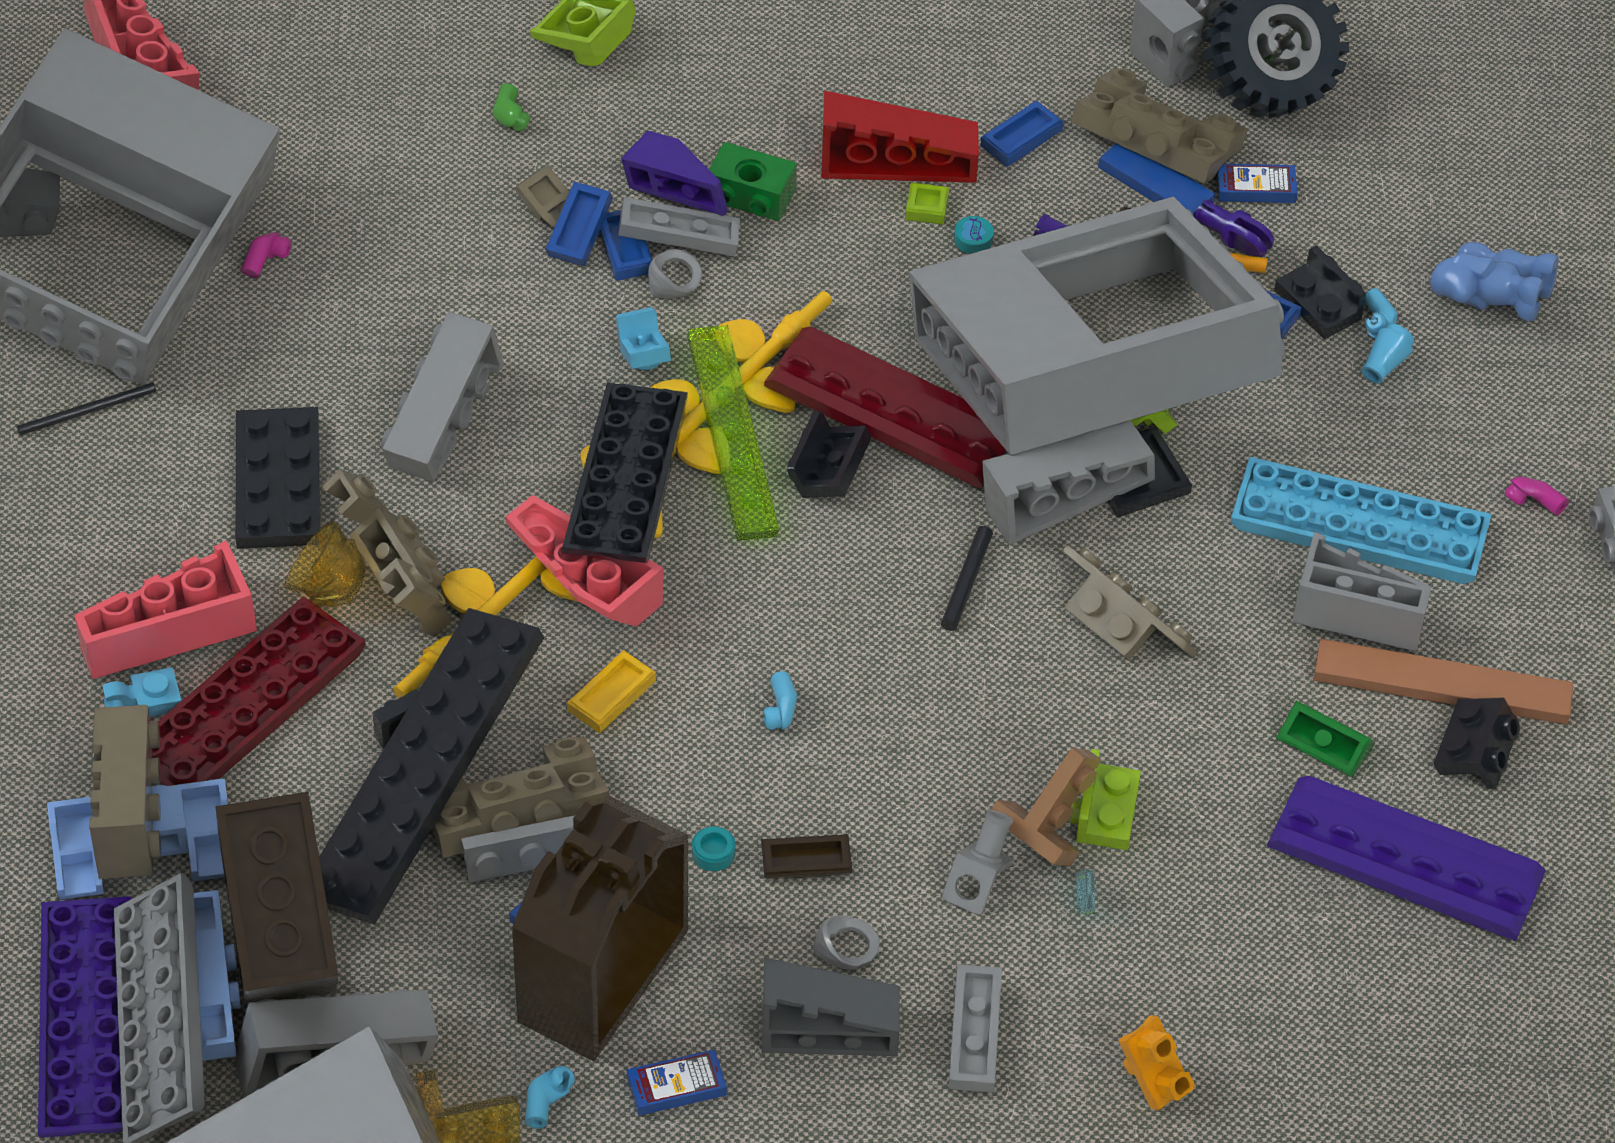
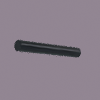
(966, 578)

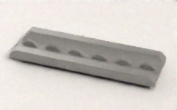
(158, 1009)

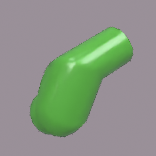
(508, 111)

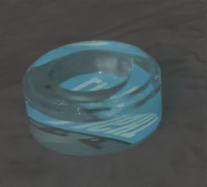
(1085, 892)

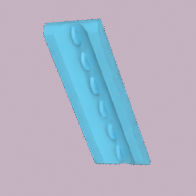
(1372, 520)

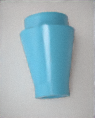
(1388, 351)

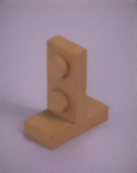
(1053, 808)

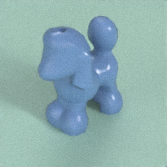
(1500, 278)

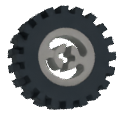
(1245, 37)

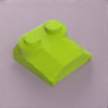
(587, 27)

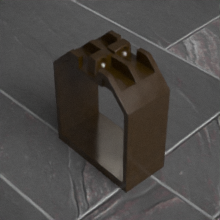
(277, 898)
(599, 924)

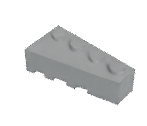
(442, 396)
(1064, 478)

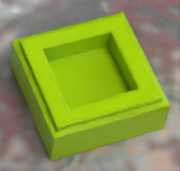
(927, 203)

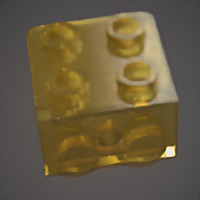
(476, 1122)

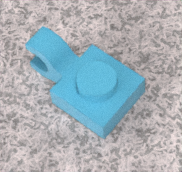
(152, 688)

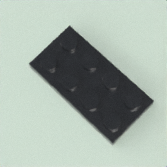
(277, 477)

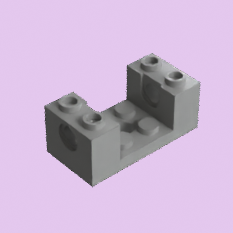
(1168, 35)

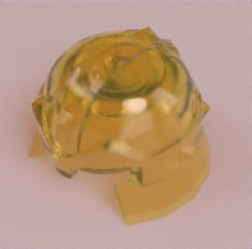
(328, 568)

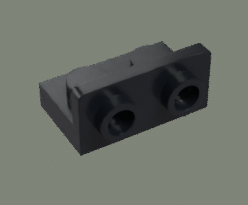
(1324, 292)

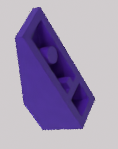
(672, 172)

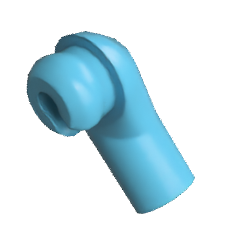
(1382, 312)
(786, 700)
(544, 1092)

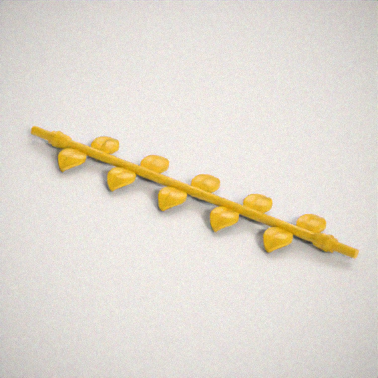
(475, 588)

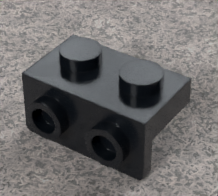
(827, 458)
(1478, 740)

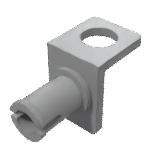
(982, 861)

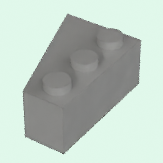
(1359, 599)

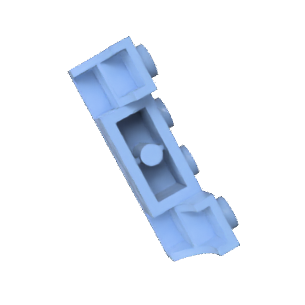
(185, 826)
(216, 993)

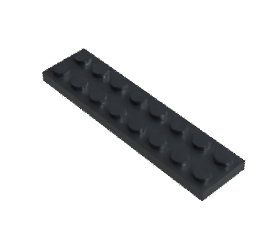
(424, 762)

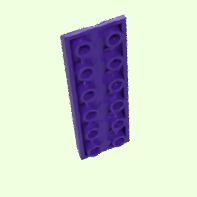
(1408, 856)
(79, 1019)

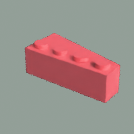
(135, 34)
(168, 615)

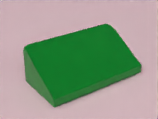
(1325, 739)

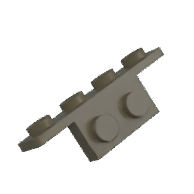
(1114, 614)

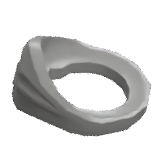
(662, 286)
(831, 927)

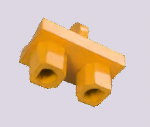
(1155, 1064)

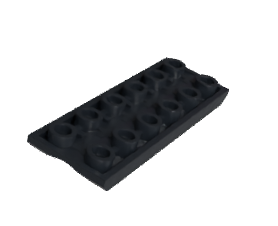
(626, 473)

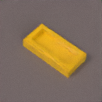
(611, 691)

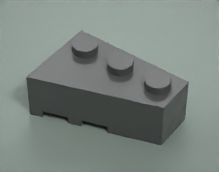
(31, 205)
(827, 1012)

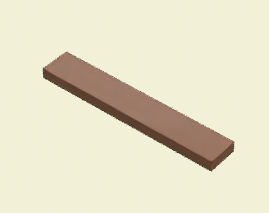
(1441, 680)

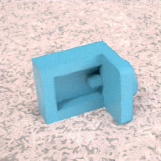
(641, 340)

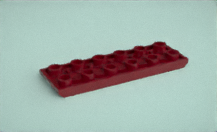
(888, 401)
(253, 694)

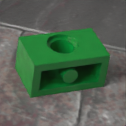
(755, 180)

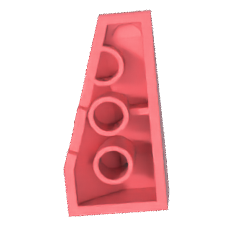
(608, 585)

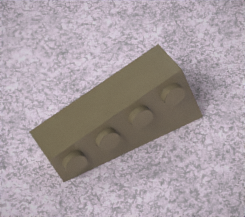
(123, 792)

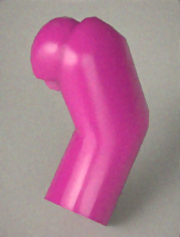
(264, 248)
(1539, 491)

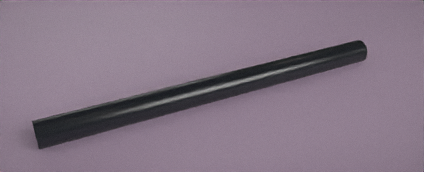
(86, 408)

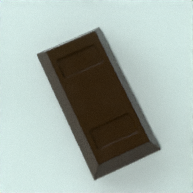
(806, 856)

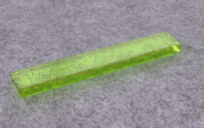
(732, 433)

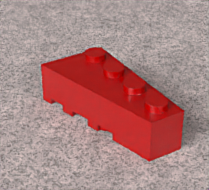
(895, 142)

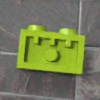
(1107, 807)

